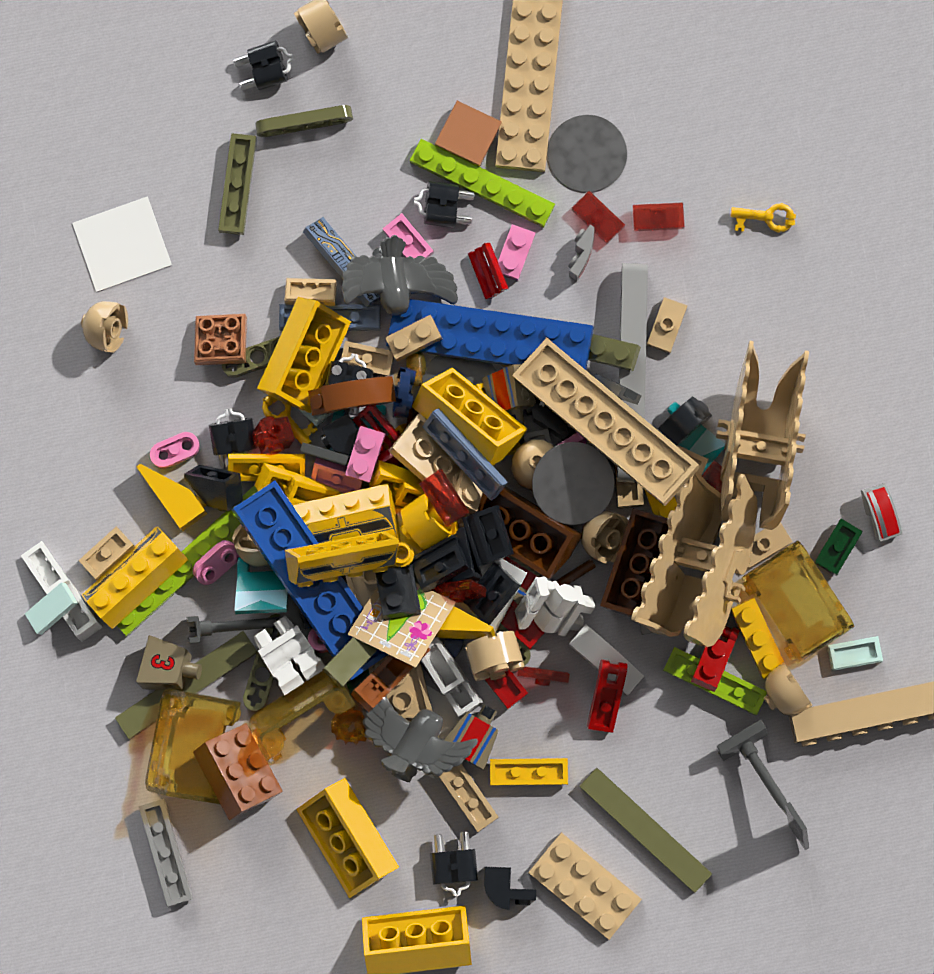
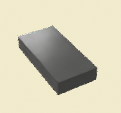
(325, 454)

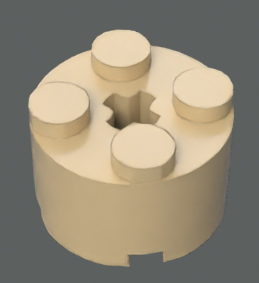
(320, 25)
(494, 656)

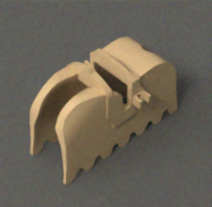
(763, 437)
(689, 603)

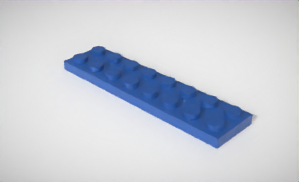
(493, 334)
(326, 605)

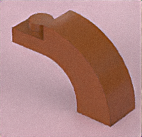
(352, 395)
(382, 681)

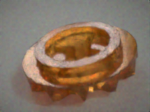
(341, 723)

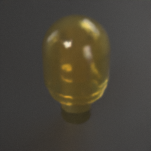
(417, 362)

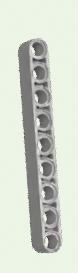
(633, 330)

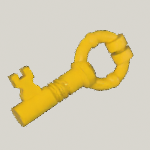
(766, 216)
(301, 435)

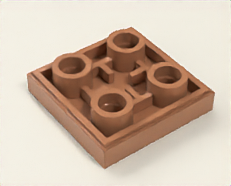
(468, 133)
(220, 339)

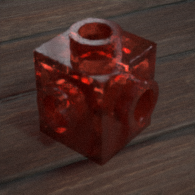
(273, 435)

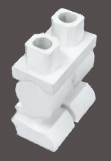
(553, 607)
(285, 648)

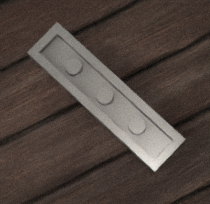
(165, 852)

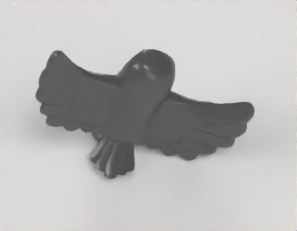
(397, 277)
(413, 743)

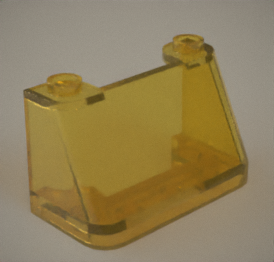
(798, 601)
(267, 722)
(181, 727)

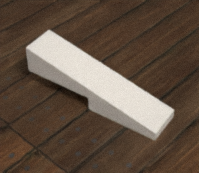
(49, 575)

